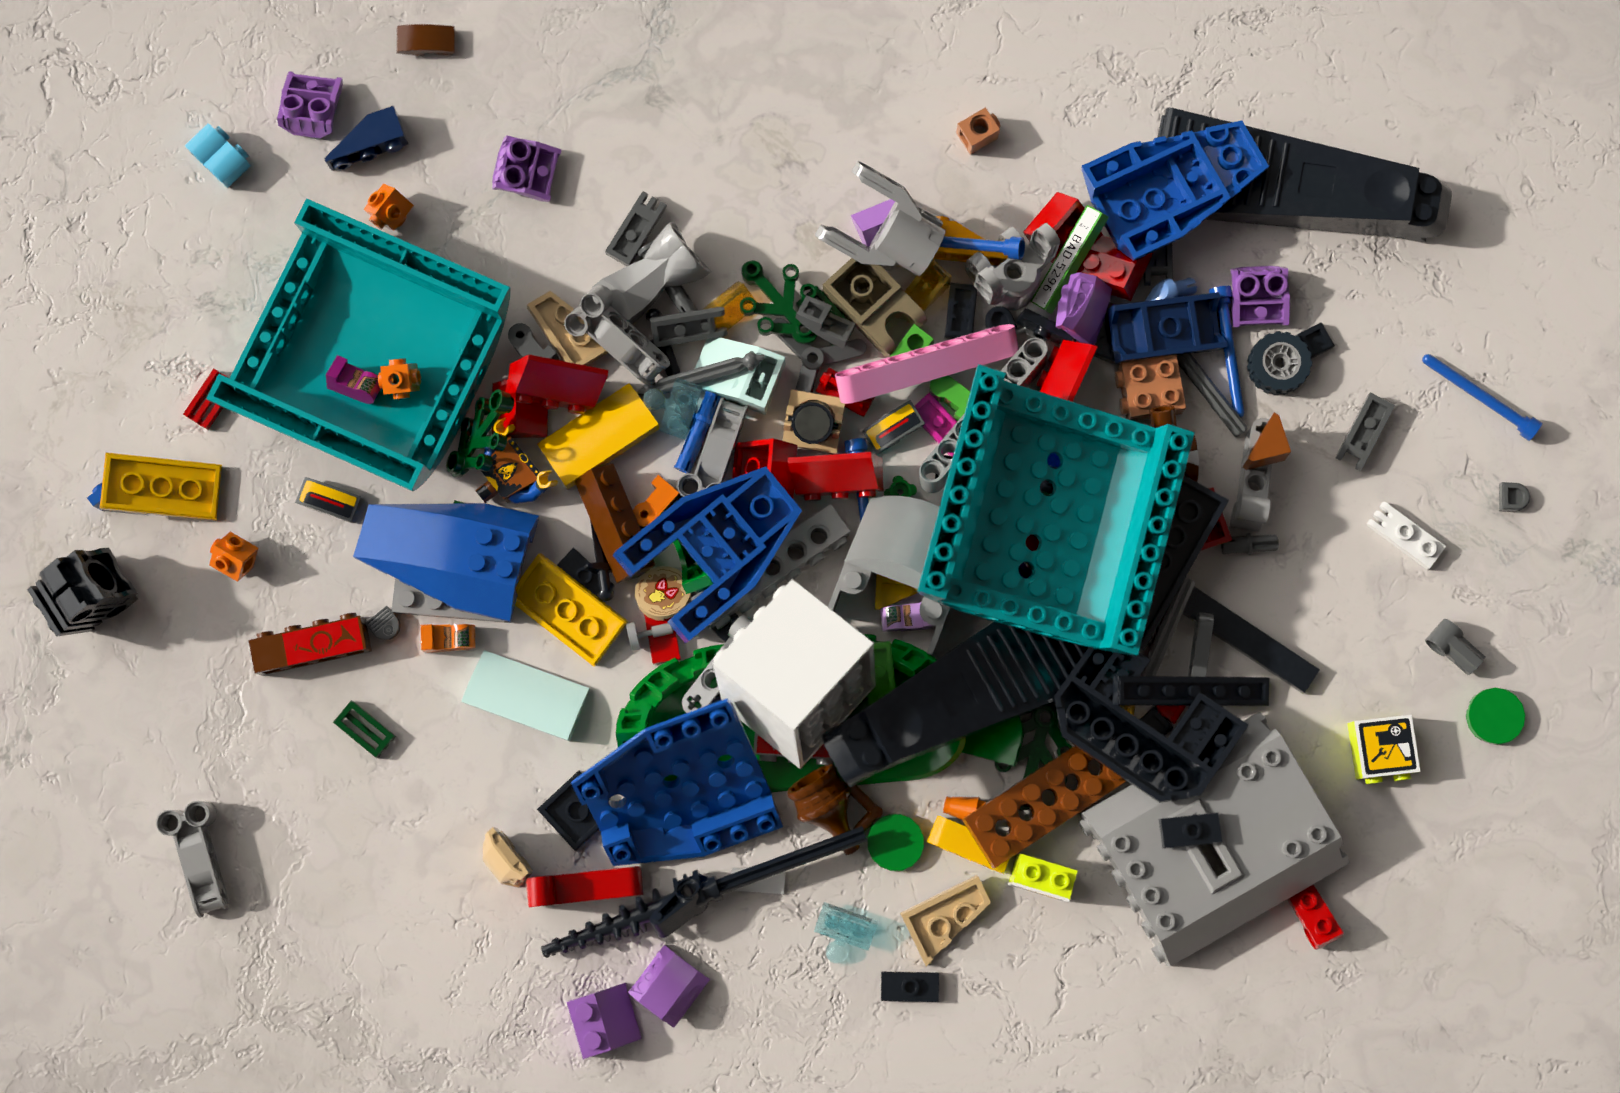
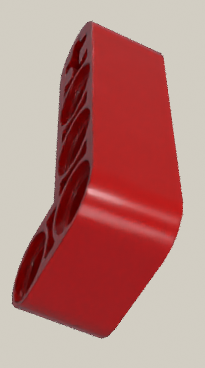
(584, 886)

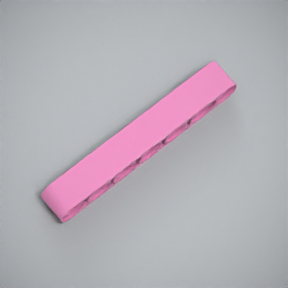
(926, 363)

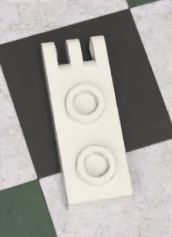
(1406, 536)

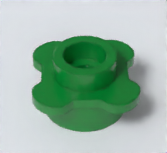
(900, 484)

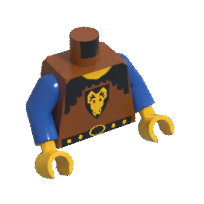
(513, 473)

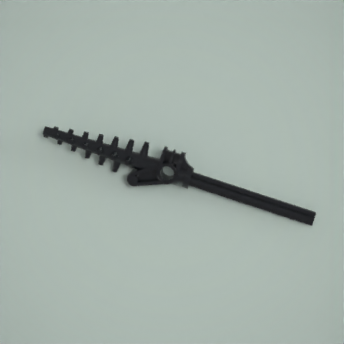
(693, 897)

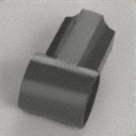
(1449, 641)

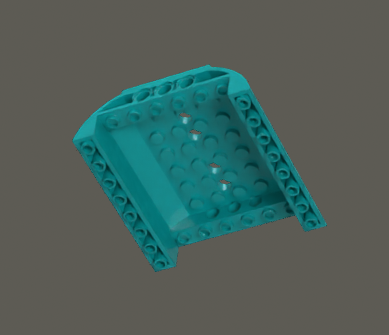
(1095, 532)

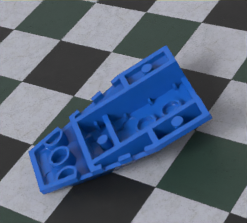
(1170, 184)
(451, 551)

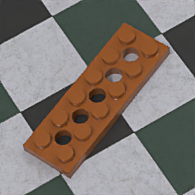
(1044, 818)

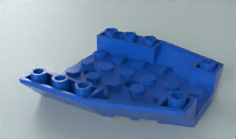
(698, 812)

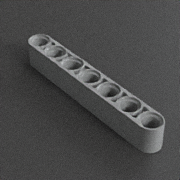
(1020, 362)

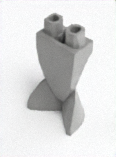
(641, 283)

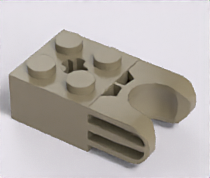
(877, 306)

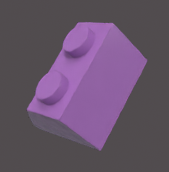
(604, 1020)

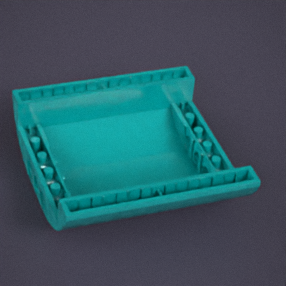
(371, 303)

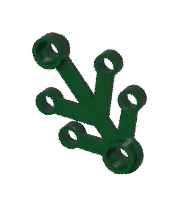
(781, 305)
(460, 461)
(1037, 749)

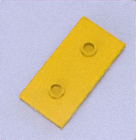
(160, 486)
(568, 610)

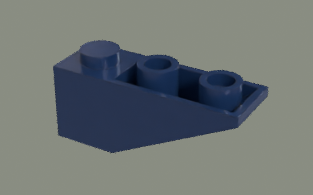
(372, 136)

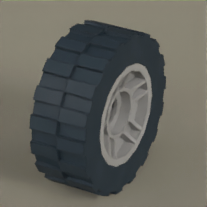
(1294, 368)

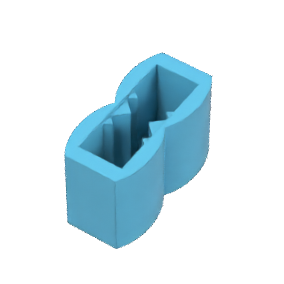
(218, 155)

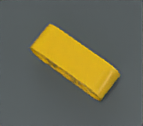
(959, 841)

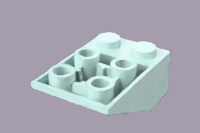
(745, 387)

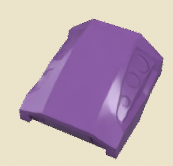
(309, 105)
(525, 168)
(1260, 295)
(1083, 307)
(668, 986)

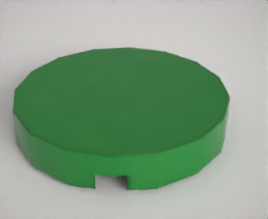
(1495, 716)
(895, 842)

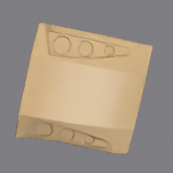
(503, 860)

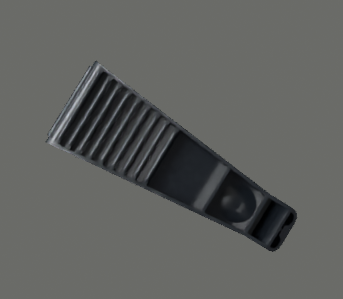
(1328, 187)
(964, 692)

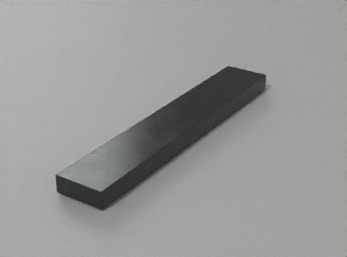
(1253, 642)
(1184, 689)

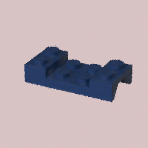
(1165, 327)

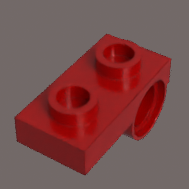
(1315, 917)

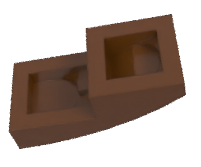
(425, 38)

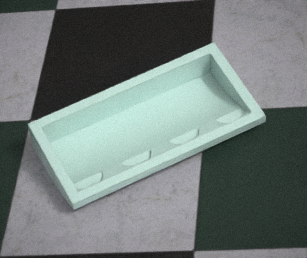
(526, 695)

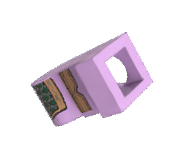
(903, 618)

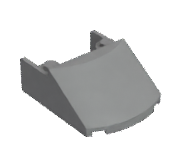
(893, 544)

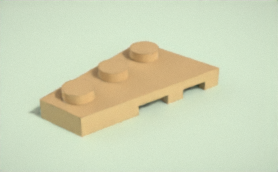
(550, 314)
(944, 916)

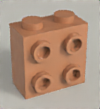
(1149, 385)

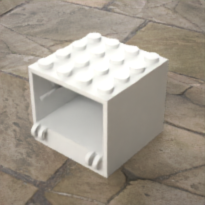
(795, 672)

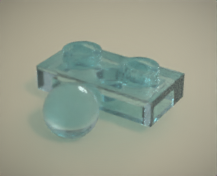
(678, 407)
(844, 928)

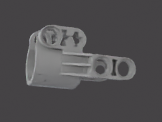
(905, 237)
(995, 283)

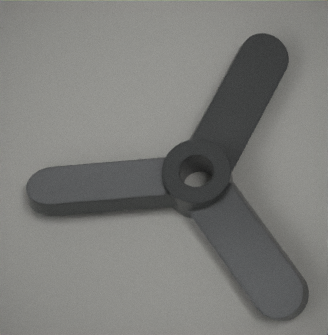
(825, 356)

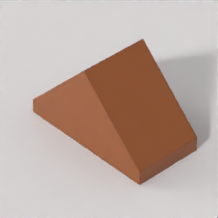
(1270, 447)

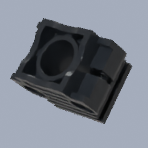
(82, 591)

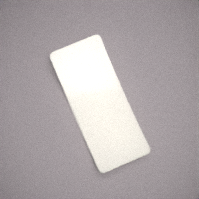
(773, 884)

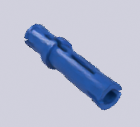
(697, 433)

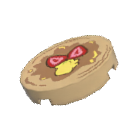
(661, 593)

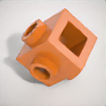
(388, 208)
(408, 376)
(233, 556)

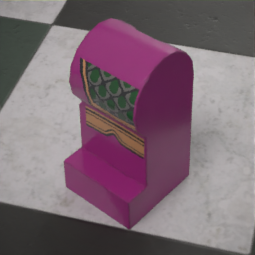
(352, 381)

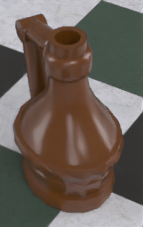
(824, 800)

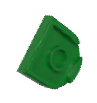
(998, 743)

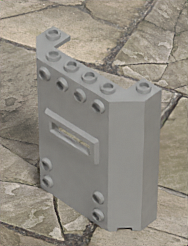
(1271, 844)

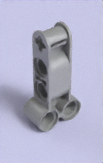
(616, 335)
(718, 447)
(1252, 506)
(701, 690)
(197, 855)

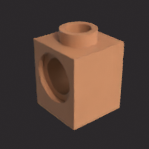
(973, 140)

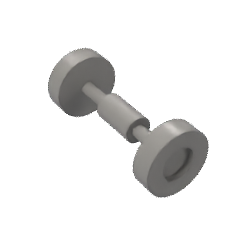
(659, 630)

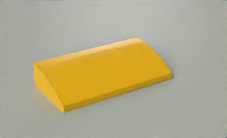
(598, 435)

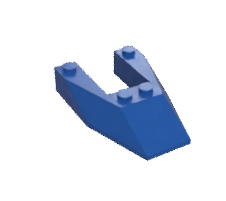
(728, 532)

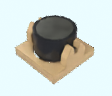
(813, 423)

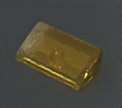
(730, 300)

